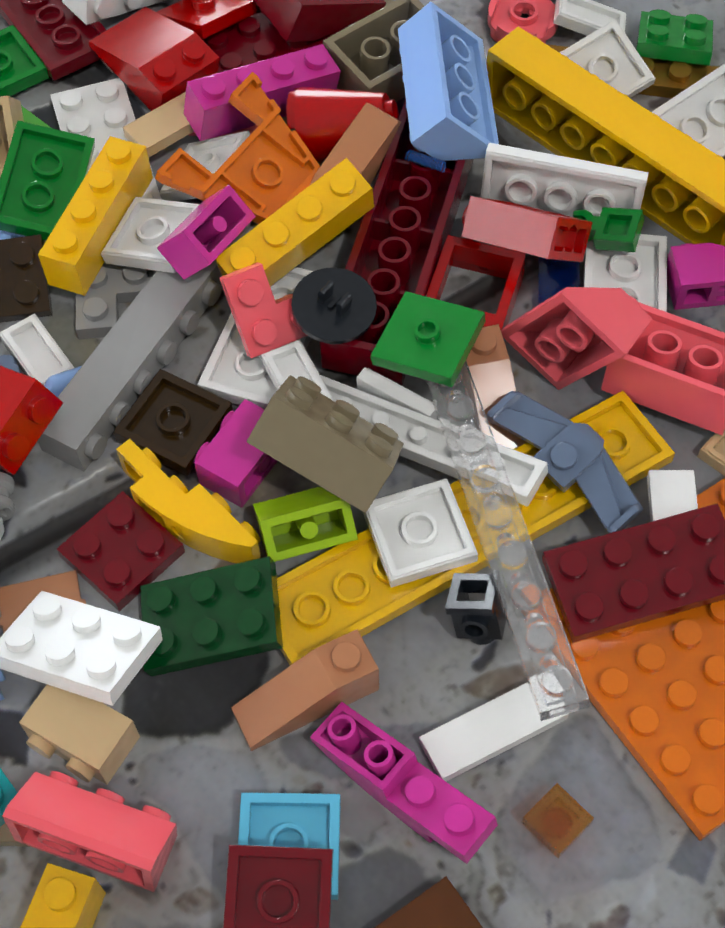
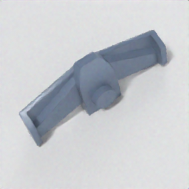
(572, 456)

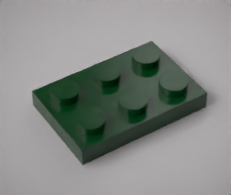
(213, 615)

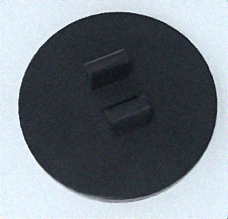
(334, 305)

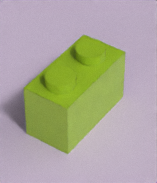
(304, 523)

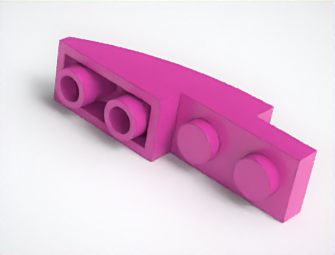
(403, 784)

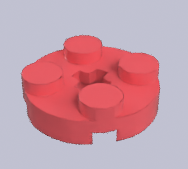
(506, 16)

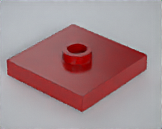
(209, 16)

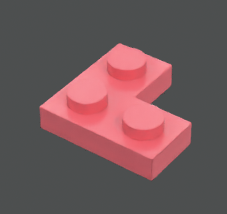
(258, 316)

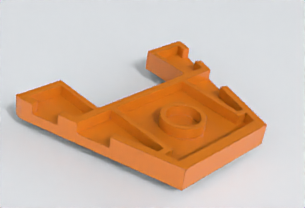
(263, 170)

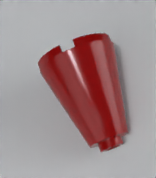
(325, 114)

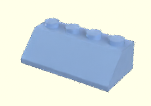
(446, 87)

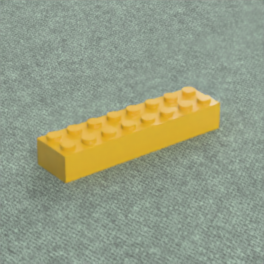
(594, 122)

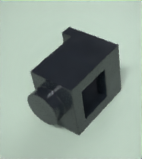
(475, 619)

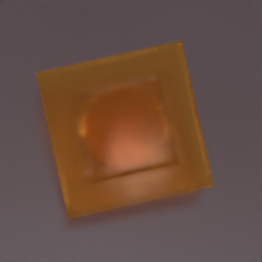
(557, 820)

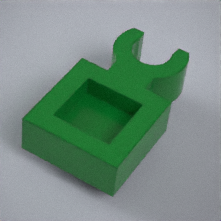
(615, 228)

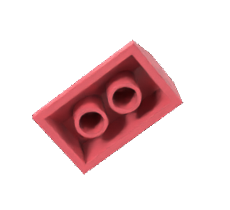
(577, 332)
(674, 370)
(92, 828)

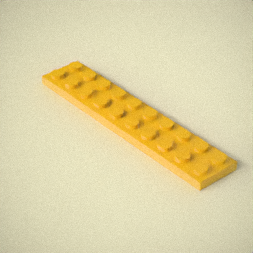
(350, 587)

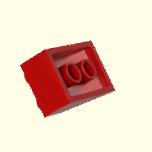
(154, 56)

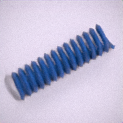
(425, 161)

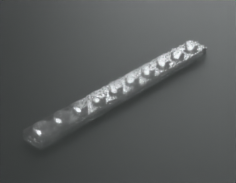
(509, 550)

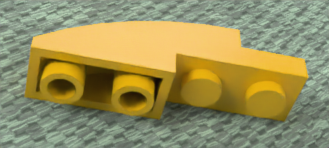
(191, 516)

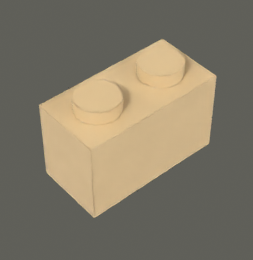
(80, 731)

